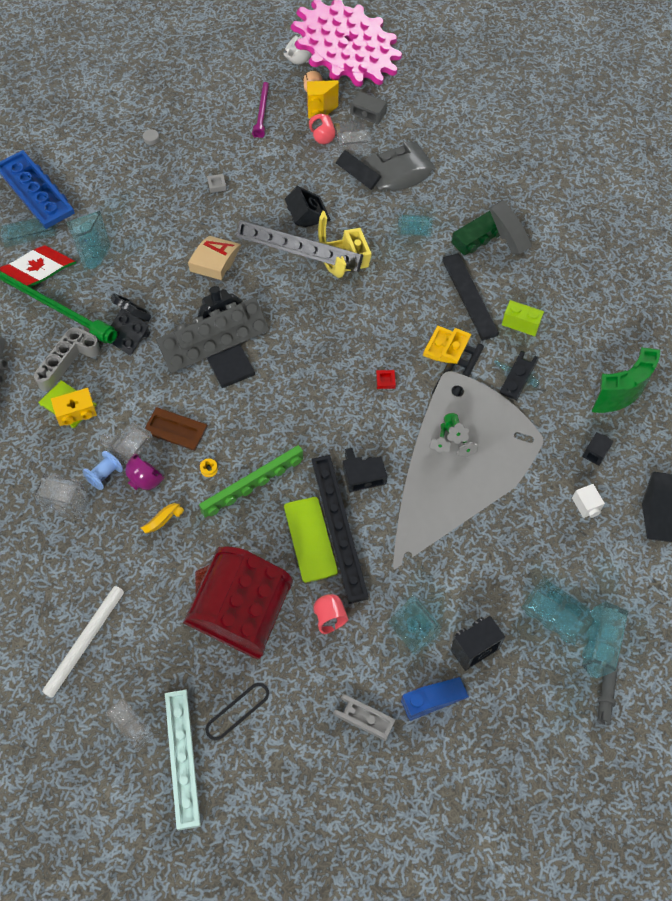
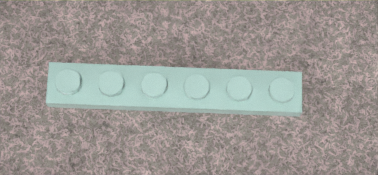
(182, 760)

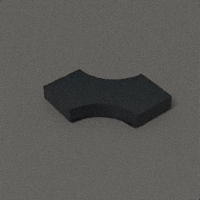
(131, 307)

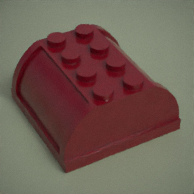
(239, 600)

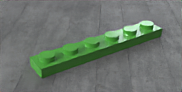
(247, 484)

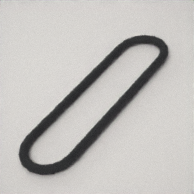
(230, 705)

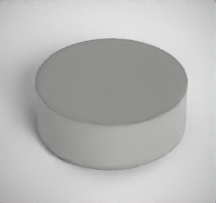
(151, 137)

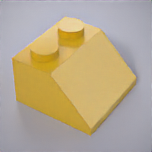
(322, 97)

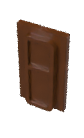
(176, 428)

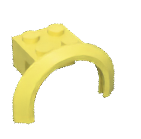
(352, 240)

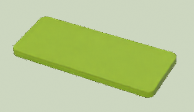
(310, 539)

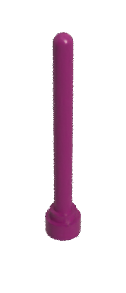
(258, 129)

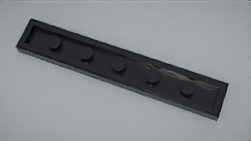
(470, 296)

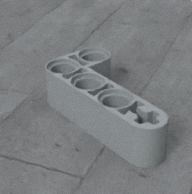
(63, 354)

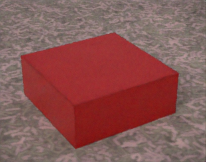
(385, 379)

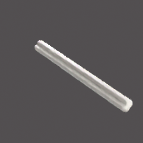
(82, 642)

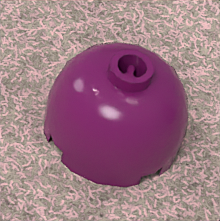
(142, 474)

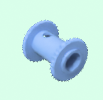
(102, 470)

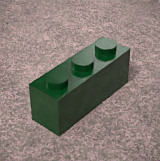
(475, 234)

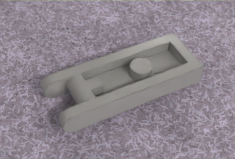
(366, 718)

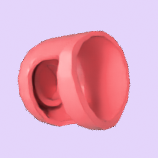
(326, 132)
(328, 608)

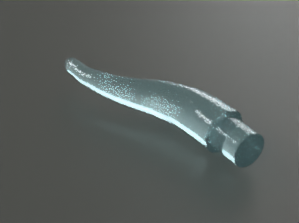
(531, 380)

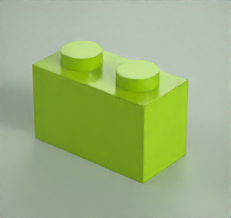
(522, 318)

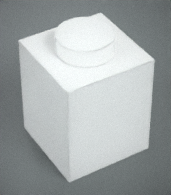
(588, 501)

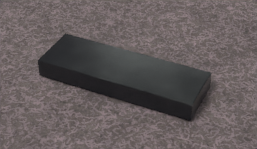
(358, 169)

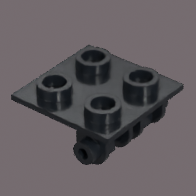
(129, 331)

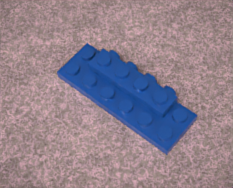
(35, 189)

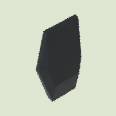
(658, 507)

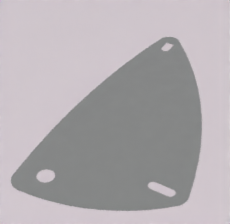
(451, 488)

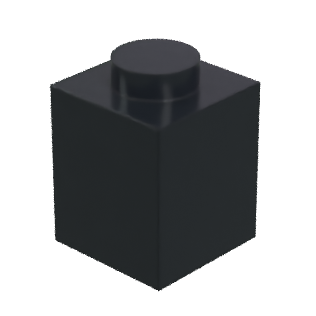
(598, 448)

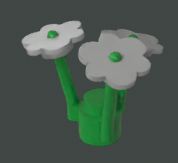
(456, 433)

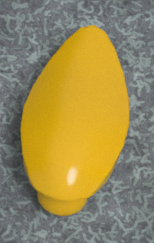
(163, 517)

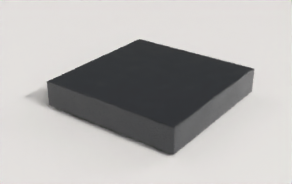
(231, 366)

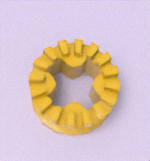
(213, 465)

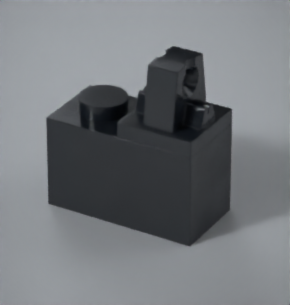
(363, 473)

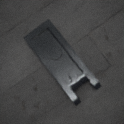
(518, 376)

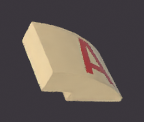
(213, 257)

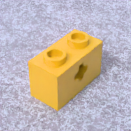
(73, 407)

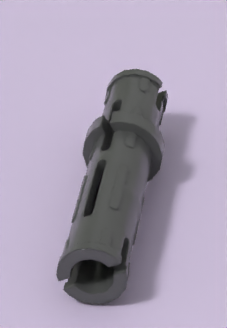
(606, 700)

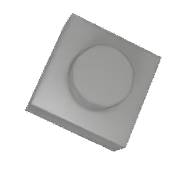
(216, 183)

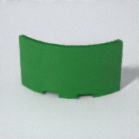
(626, 387)

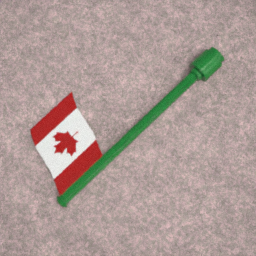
(39, 266)

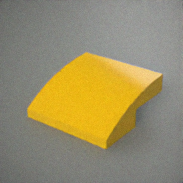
(446, 345)

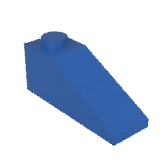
(433, 697)

